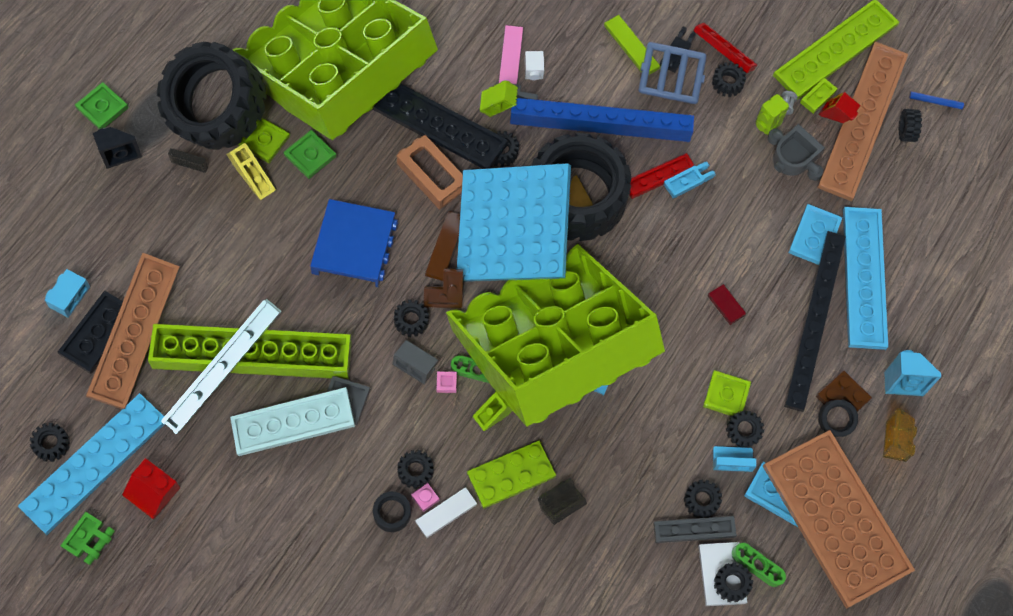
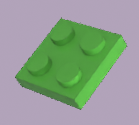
(101, 106)
(310, 154)

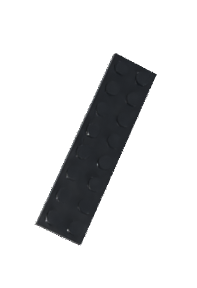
(442, 126)

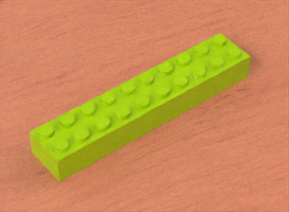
(273, 353)

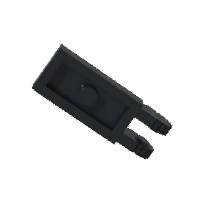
(680, 43)

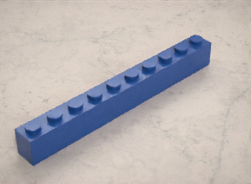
(602, 119)

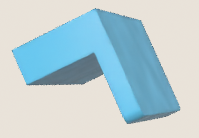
(733, 459)

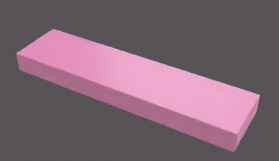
(511, 54)

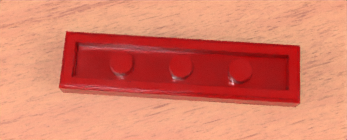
(725, 47)
(655, 177)

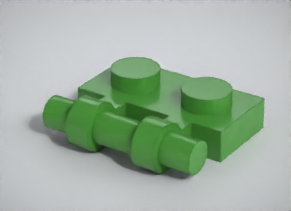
(83, 534)

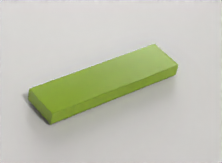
(629, 42)

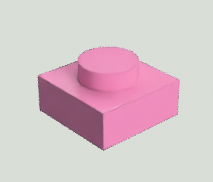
(446, 382)
(425, 497)

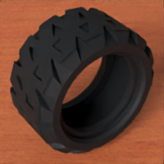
(181, 80)
(607, 163)

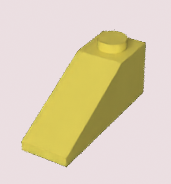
(251, 171)

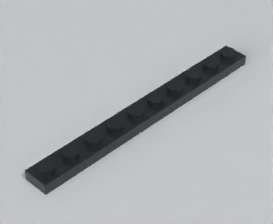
(815, 322)

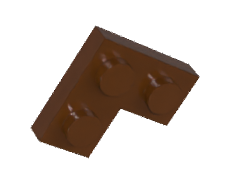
(449, 295)
(845, 388)

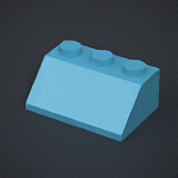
(910, 375)

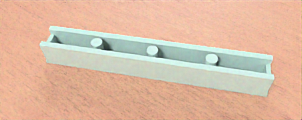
(221, 366)

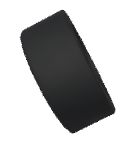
(853, 417)
(388, 496)

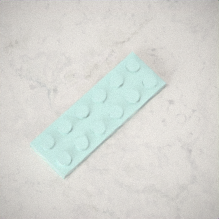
(292, 421)

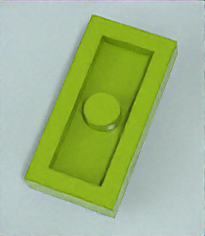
(818, 95)

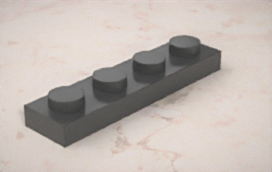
(694, 529)

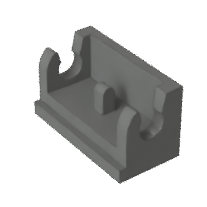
(414, 362)

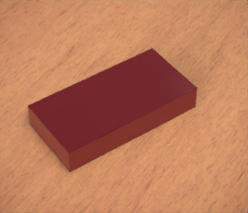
(726, 304)

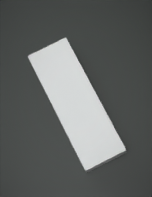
(446, 512)

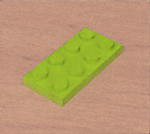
(511, 474)

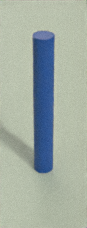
(936, 100)

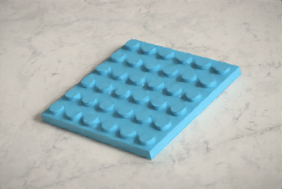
(514, 223)

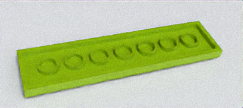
(836, 48)

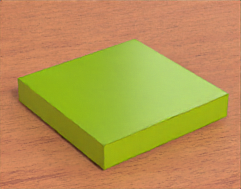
(266, 140)
(726, 393)

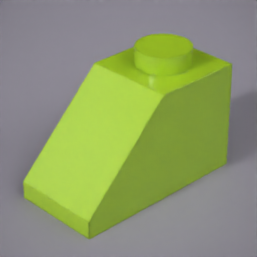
(492, 412)

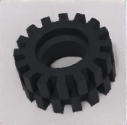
(729, 70)
(910, 125)
(512, 154)
(415, 328)
(41, 434)
(734, 434)
(415, 457)
(711, 490)
(742, 574)

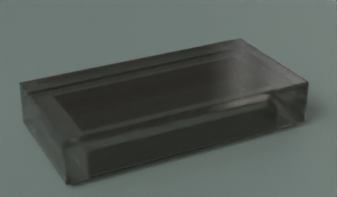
(188, 160)

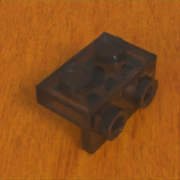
(561, 501)

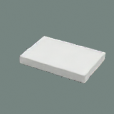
(711, 560)

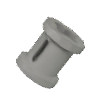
(786, 96)

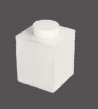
(534, 65)

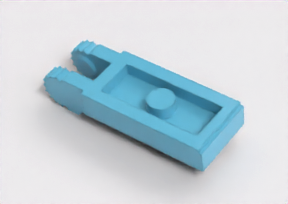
(688, 180)

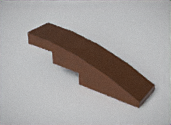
(445, 247)

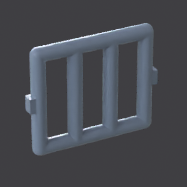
(668, 50)

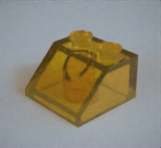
(899, 436)

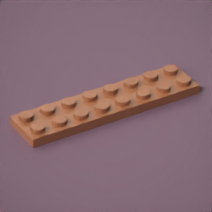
(132, 331)

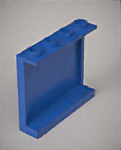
(354, 241)

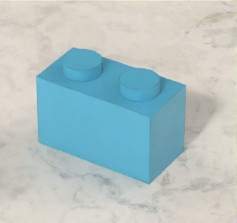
(67, 293)

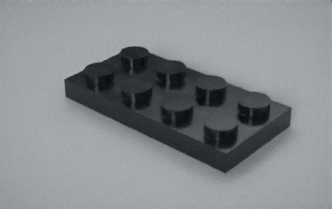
(91, 335)

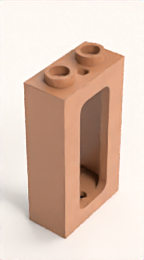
(418, 176)

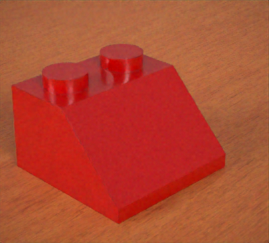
(150, 488)

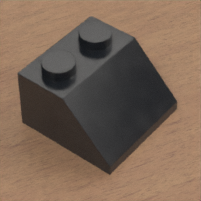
(116, 146)

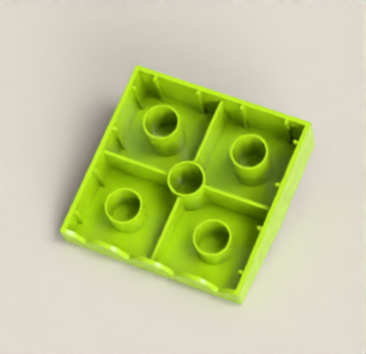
(338, 57)
(557, 337)

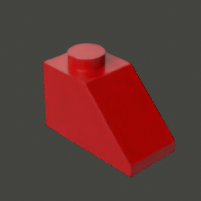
(840, 108)

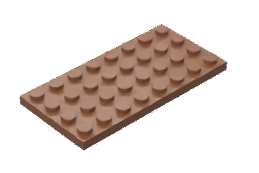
(838, 518)

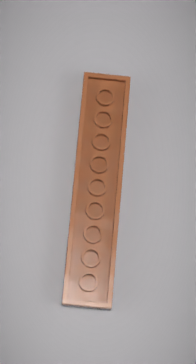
(859, 135)

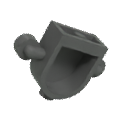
(796, 152)

